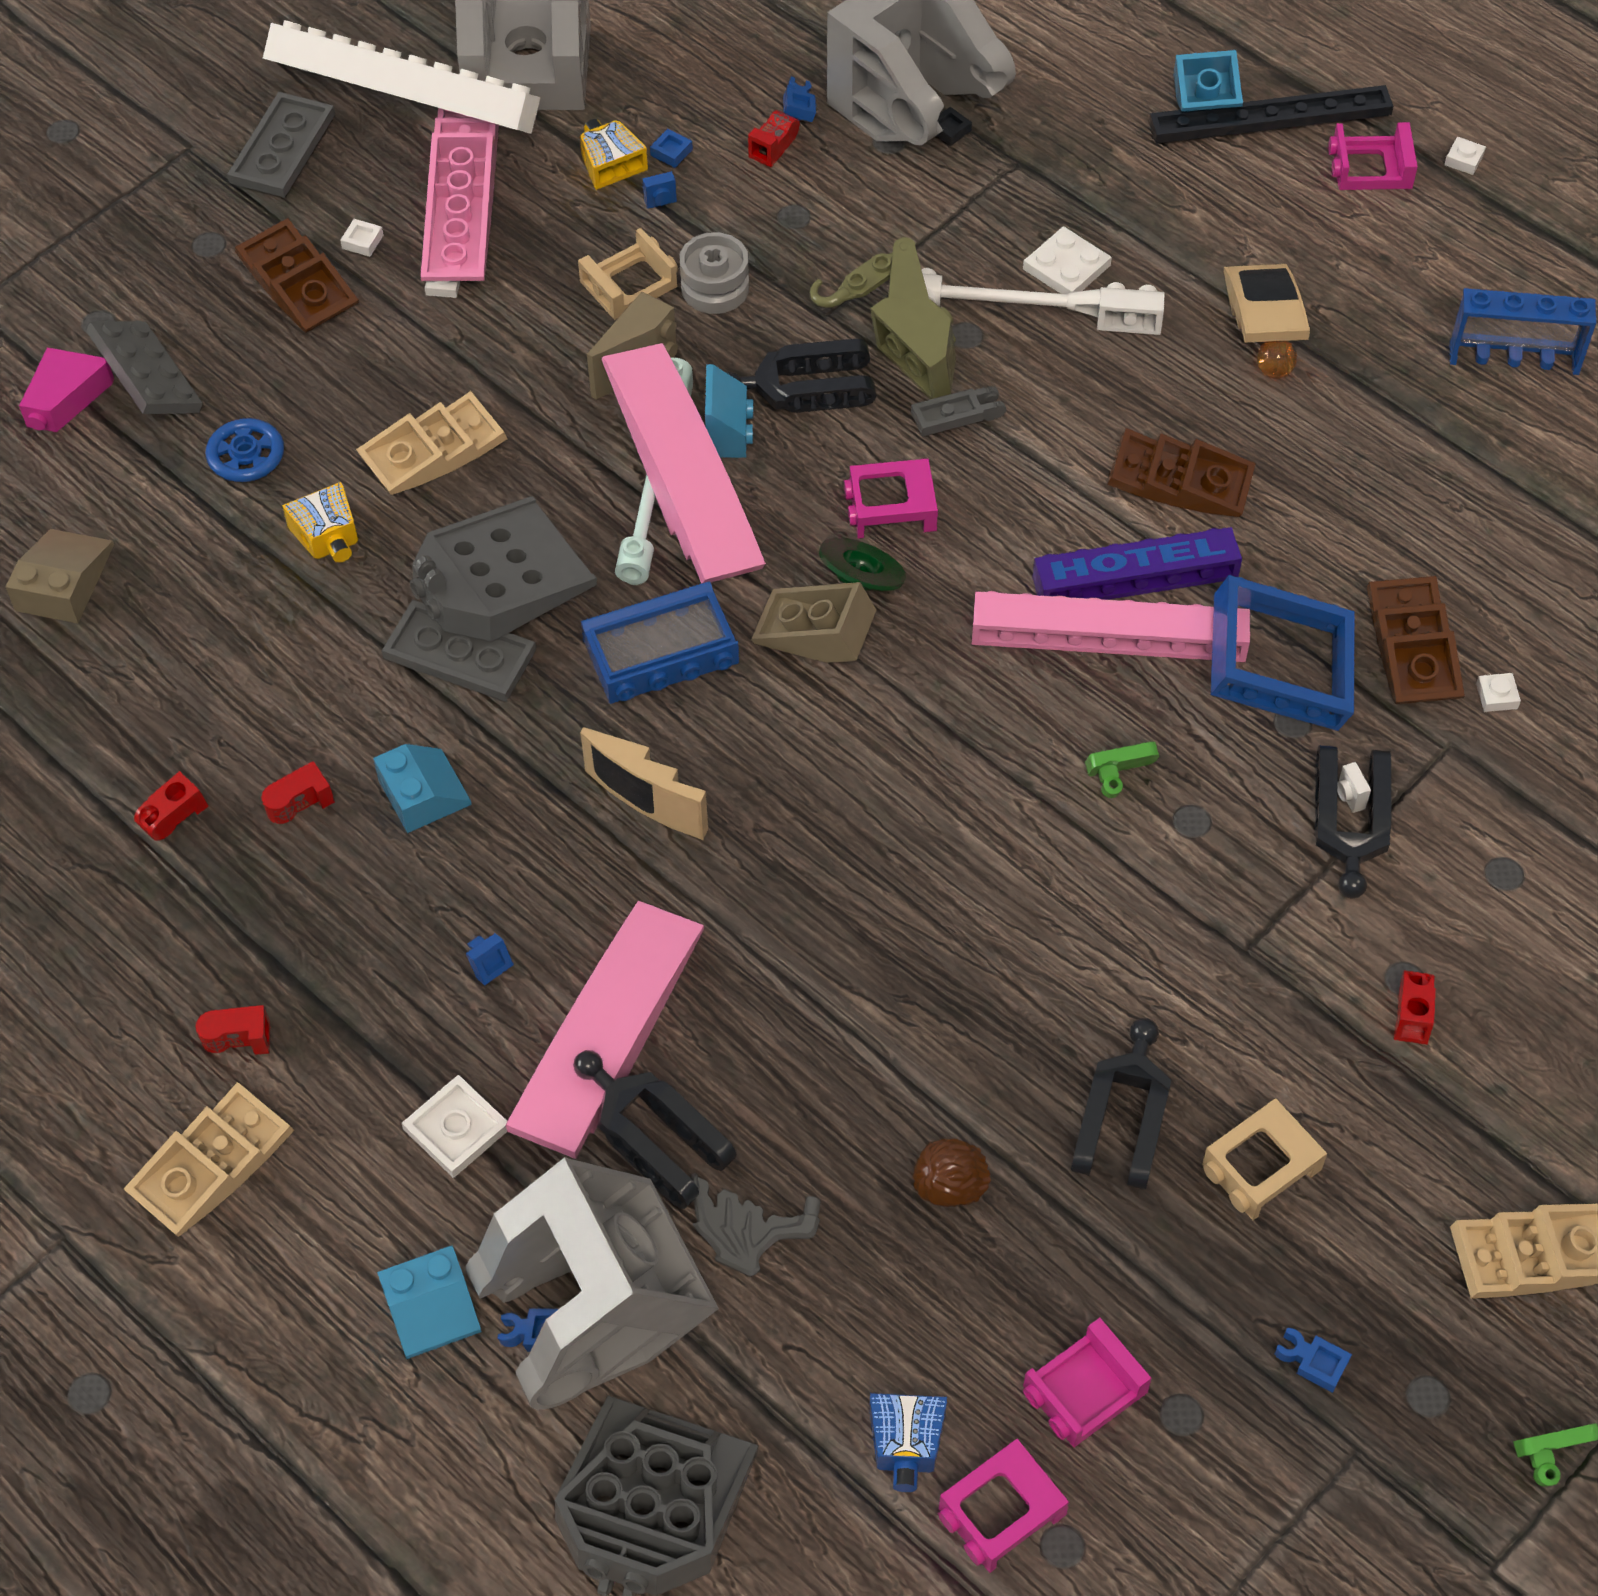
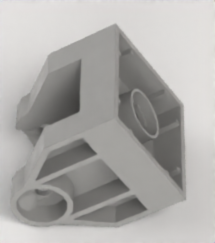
(560, 29)
(890, 51)
(627, 1259)

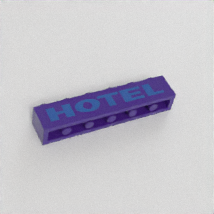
(1140, 566)

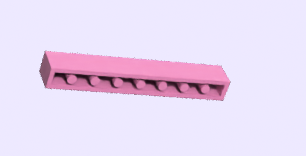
(1100, 626)

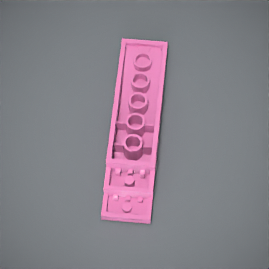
(459, 198)
(683, 464)
(610, 1018)

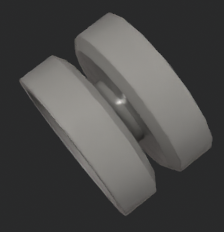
(714, 273)

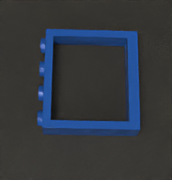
(1268, 692)

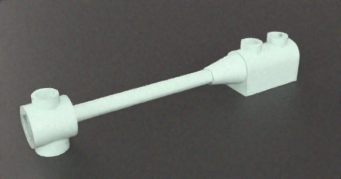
(636, 551)

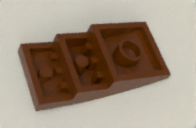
(296, 275)
(1182, 474)
(1415, 640)

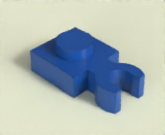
(798, 101)
(524, 1329)
(1319, 1361)

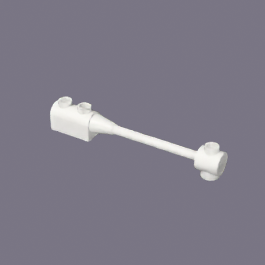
(1114, 306)

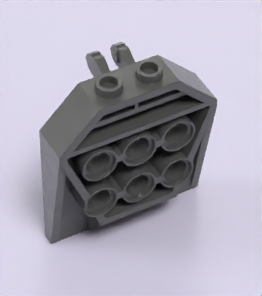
(497, 571)
(647, 1550)

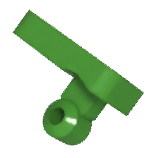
(1111, 761)
(1541, 1453)

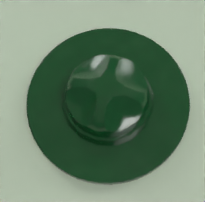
(862, 563)

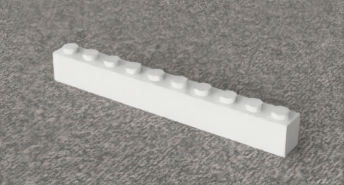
(402, 77)

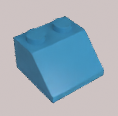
(1207, 80)
(727, 413)
(420, 784)
(429, 1302)

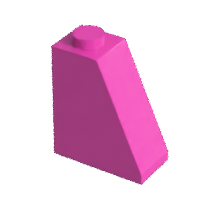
(63, 388)

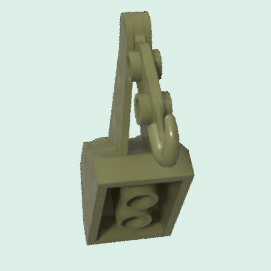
(907, 323)

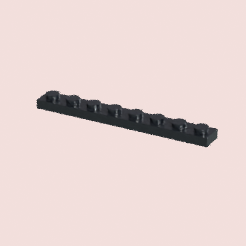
(1272, 114)

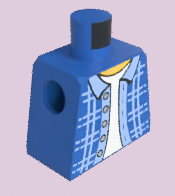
(906, 1435)

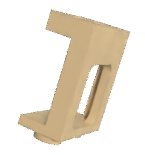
(598, 280)
(1302, 1150)

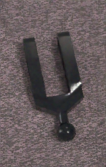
(797, 395)
(1350, 846)
(1135, 1071)
(672, 1110)

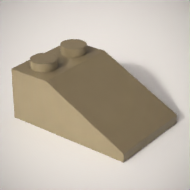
(640, 325)
(58, 575)
(817, 621)

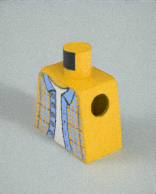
(611, 152)
(323, 523)

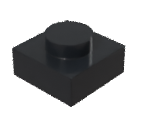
(953, 125)

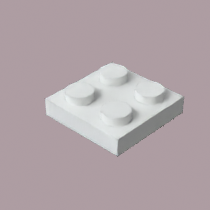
(1067, 262)
(455, 1126)

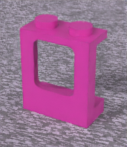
(1397, 156)
(919, 488)
(1032, 1484)

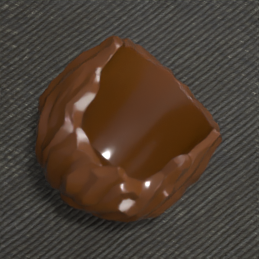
(951, 1173)

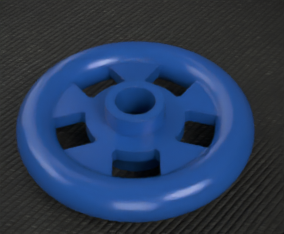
(244, 450)

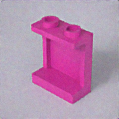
(1087, 1384)

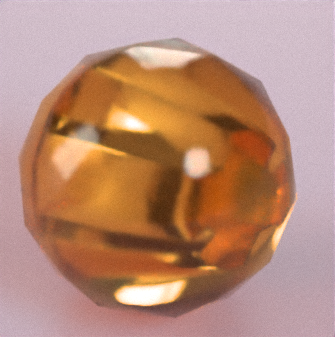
(1276, 358)

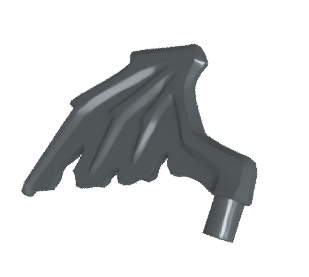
(739, 1230)

